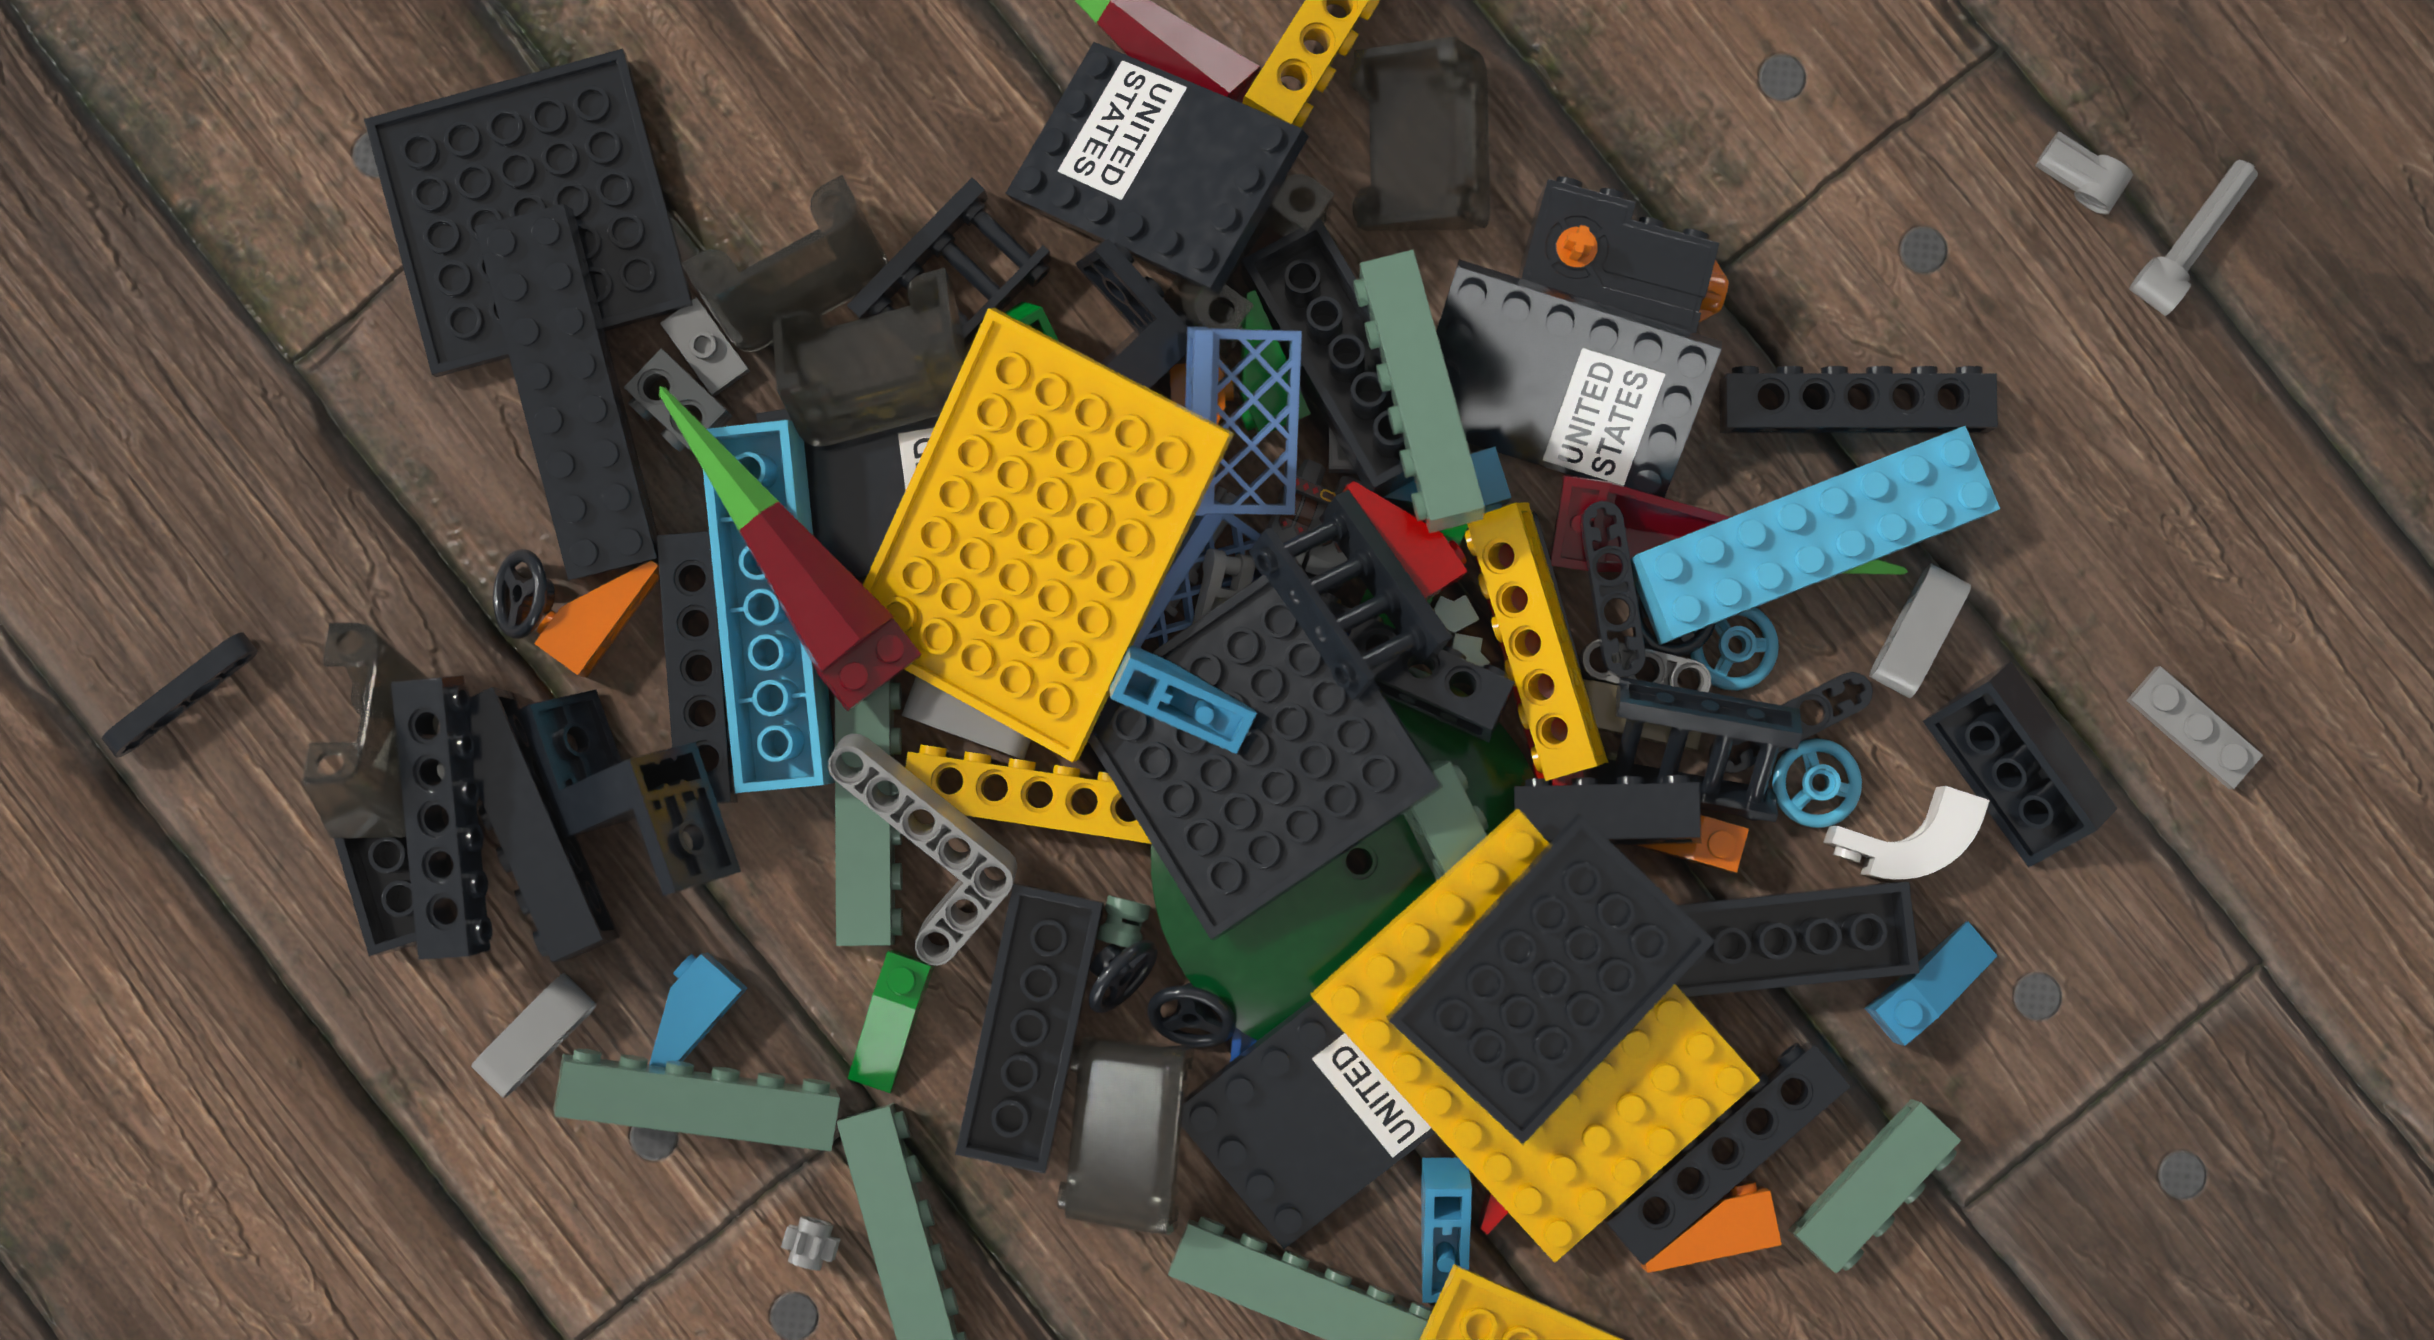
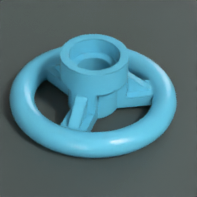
(1750, 645)
(1833, 784)

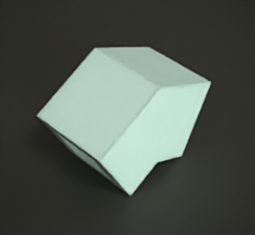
(1455, 614)
(1470, 647)

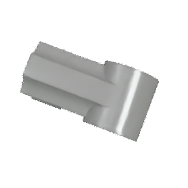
(2094, 178)

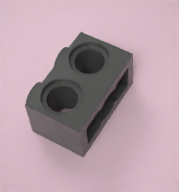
(683, 388)

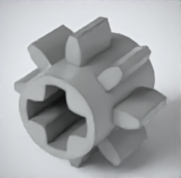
(810, 1243)

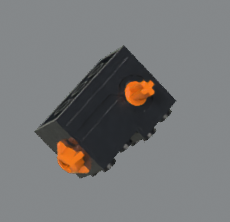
(1595, 251)

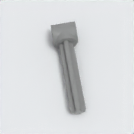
(2166, 278)

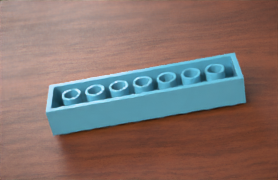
(1812, 535)
(771, 687)

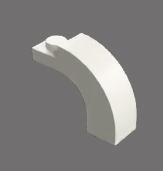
(1942, 837)

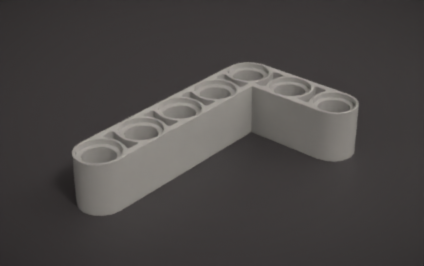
(933, 840)

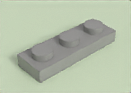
(2194, 727)

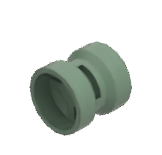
(1119, 932)

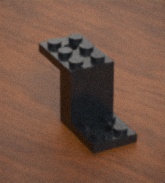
(1158, 331)
(660, 789)

